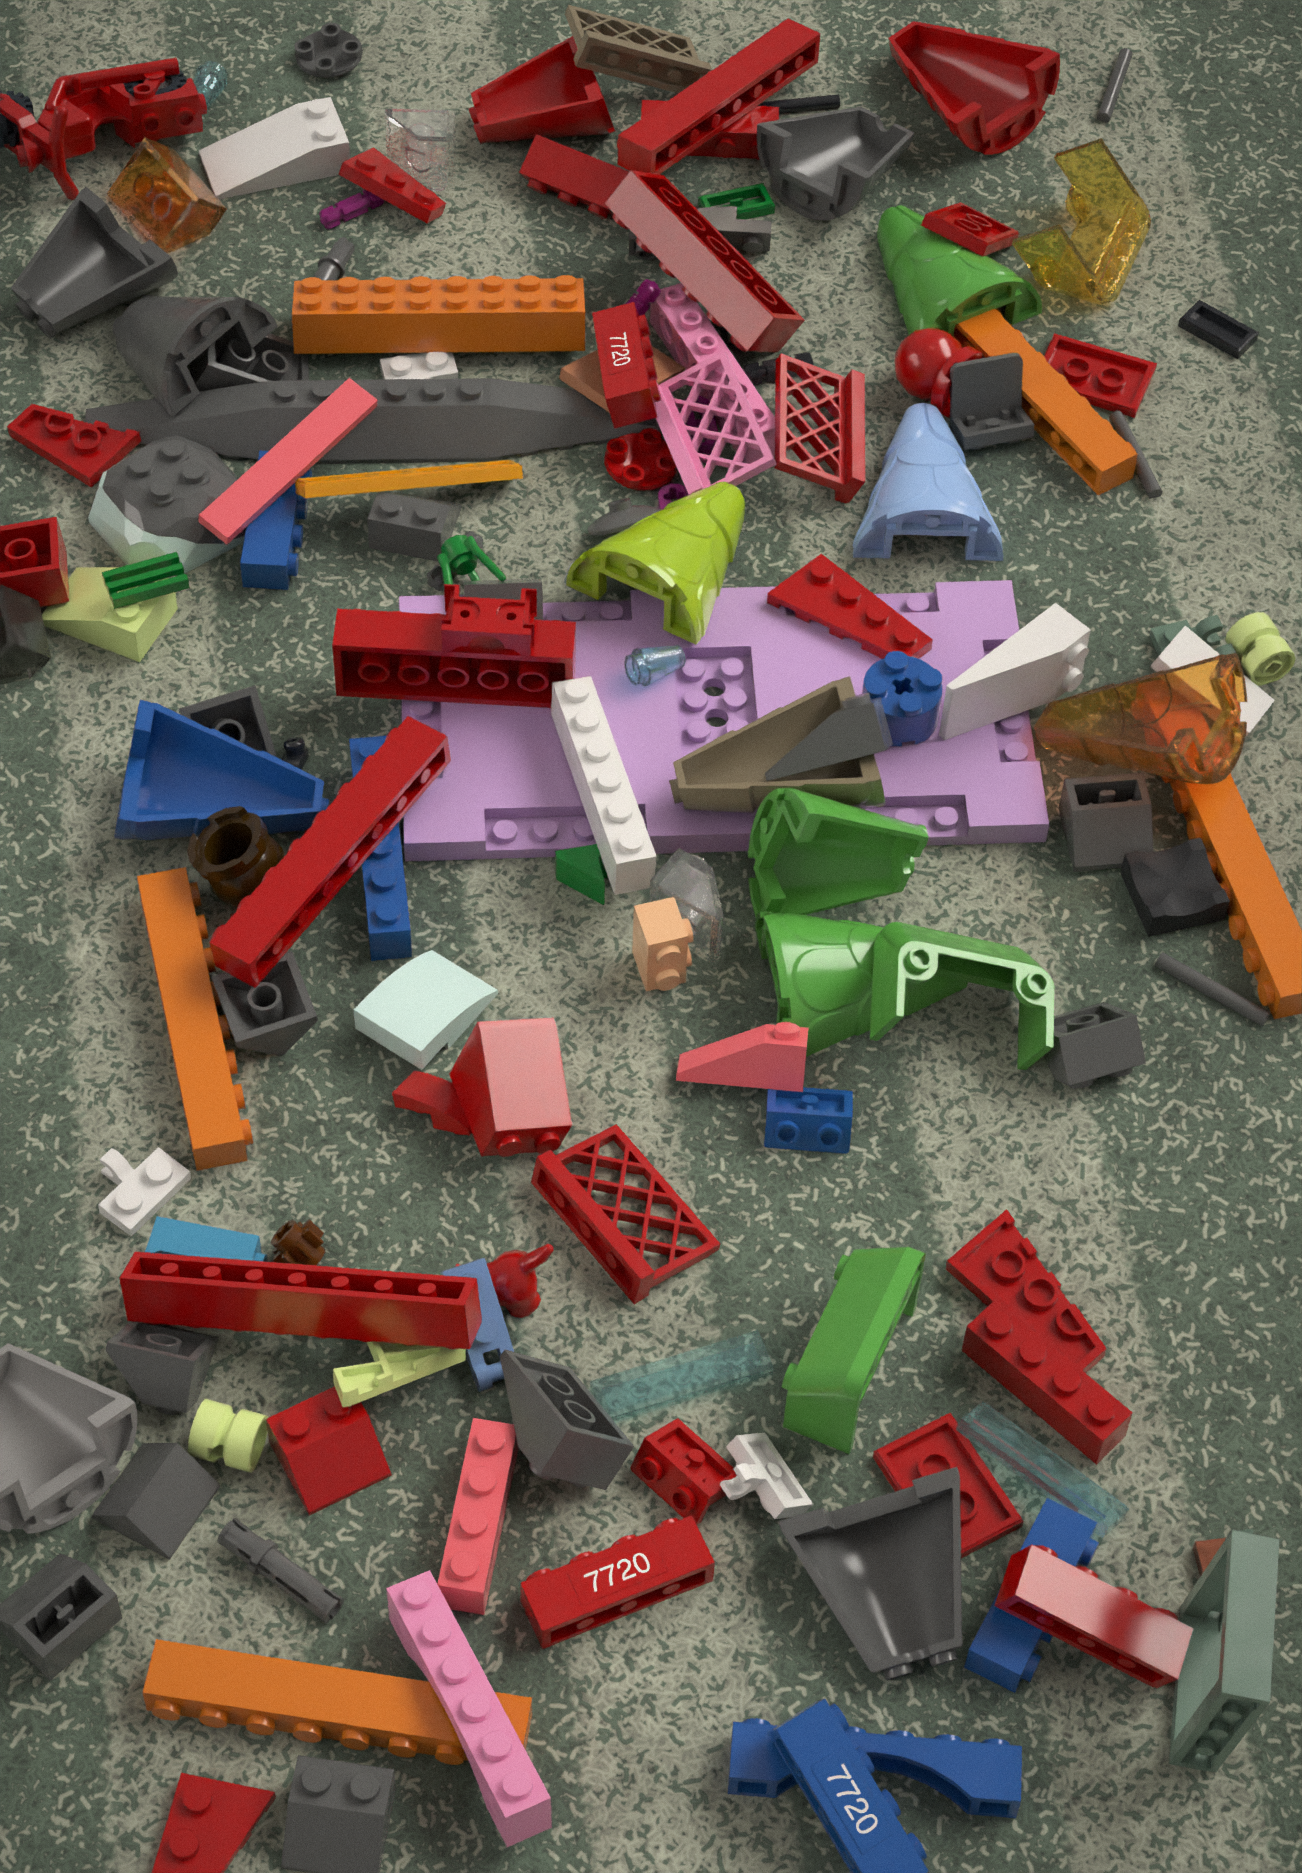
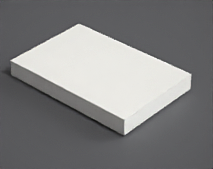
(1190, 648)

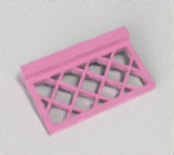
(677, 433)

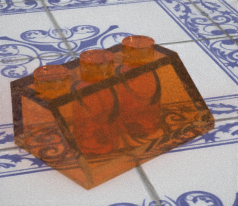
(165, 197)

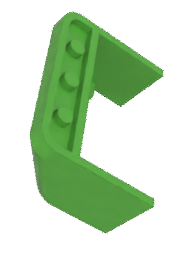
(918, 953)
(850, 1342)

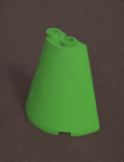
(826, 853)

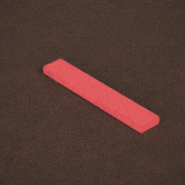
(287, 461)

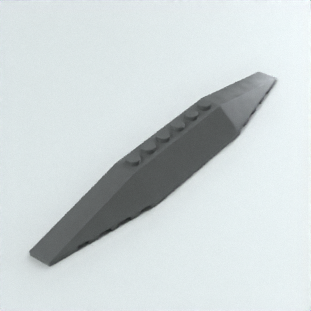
(410, 424)

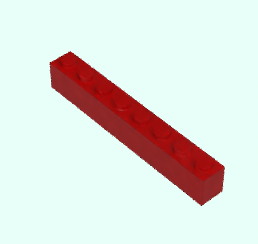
(718, 98)
(329, 851)
(302, 1300)

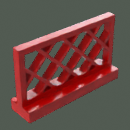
(845, 432)
(592, 1221)

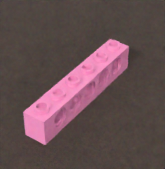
(694, 339)

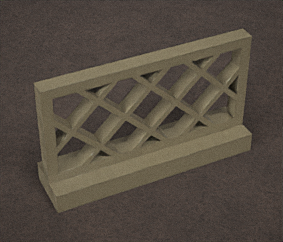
(634, 51)

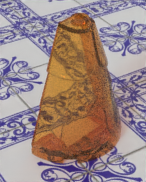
(1161, 724)

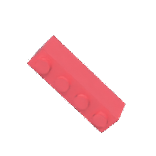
(478, 1516)

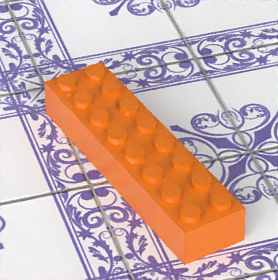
(438, 315)

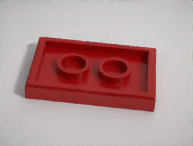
(970, 229)
(1101, 375)
(938, 1447)

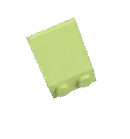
(94, 620)

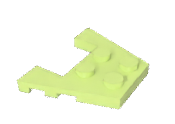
(393, 1367)

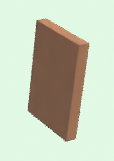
(586, 377)

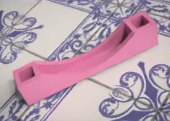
(496, 1755)

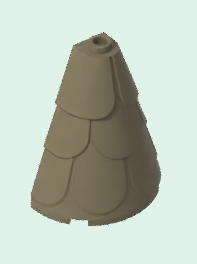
(732, 768)

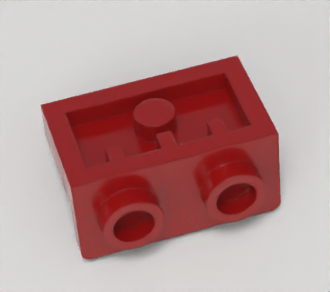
(682, 1469)

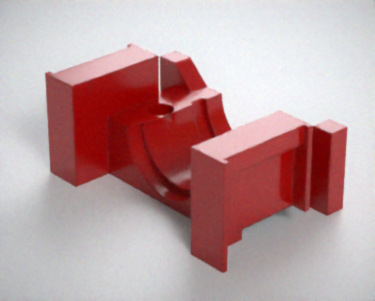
(503, 619)

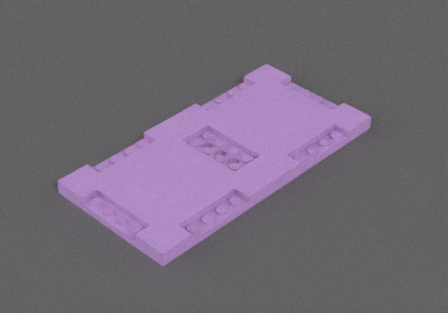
(517, 796)

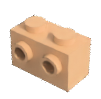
(661, 944)

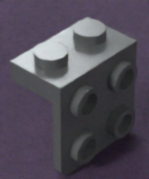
(988, 402)

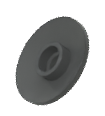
(621, 517)

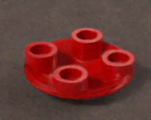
(640, 460)

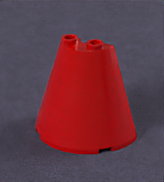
(543, 99)

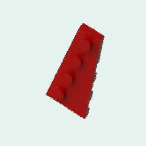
(849, 609)
(1006, 1268)

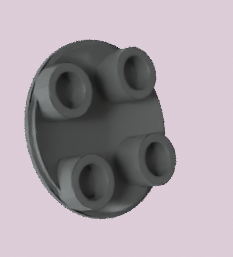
(328, 52)

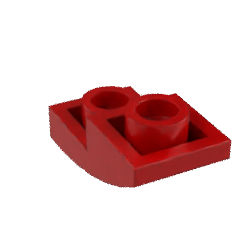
(433, 1096)

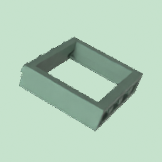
(1229, 1652)

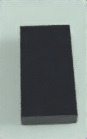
(1218, 329)

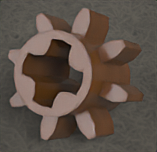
(298, 1243)

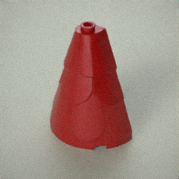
(978, 84)

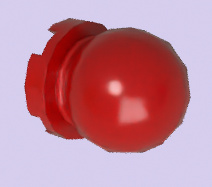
(925, 365)

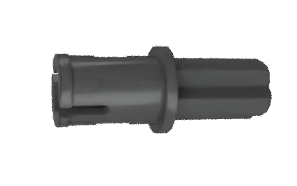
(332, 266)

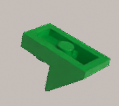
(582, 871)

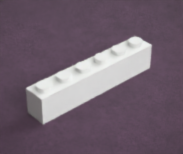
(603, 785)

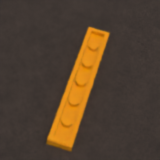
(408, 478)

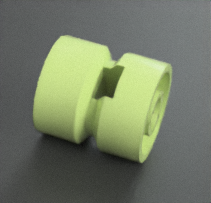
(1260, 648)
(227, 1435)

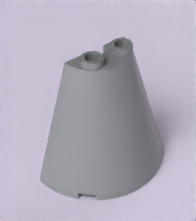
(56, 1441)

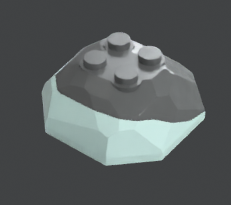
(155, 500)

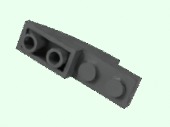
(741, 233)

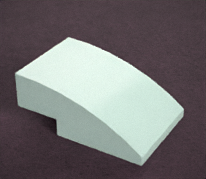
(422, 1007)

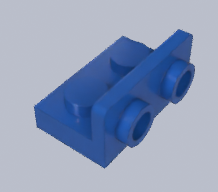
(809, 1120)

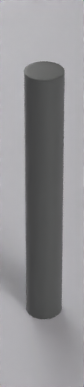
(1114, 86)
(1142, 467)
(1212, 989)

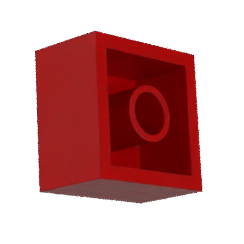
(35, 560)

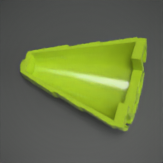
(671, 556)

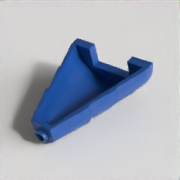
(188, 772)

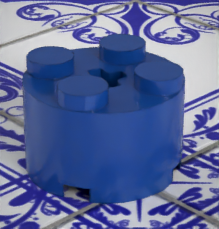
(909, 695)

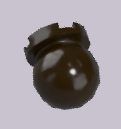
(234, 853)

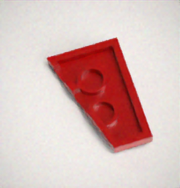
(391, 183)
(71, 444)
(208, 1824)

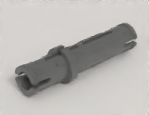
(268, 1561)

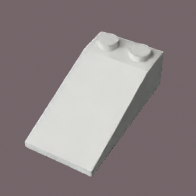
(278, 151)
(1018, 674)

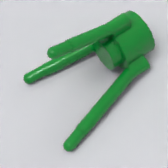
(460, 556)

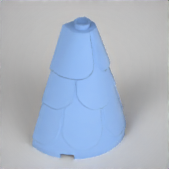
(926, 492)

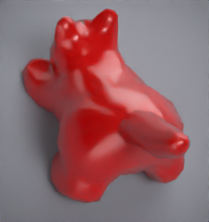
(516, 1279)

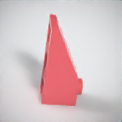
(755, 1059)

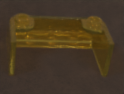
(1107, 233)

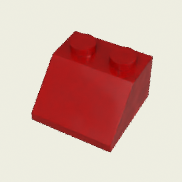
(327, 1449)

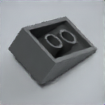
(234, 364)
(847, 734)
(562, 1423)

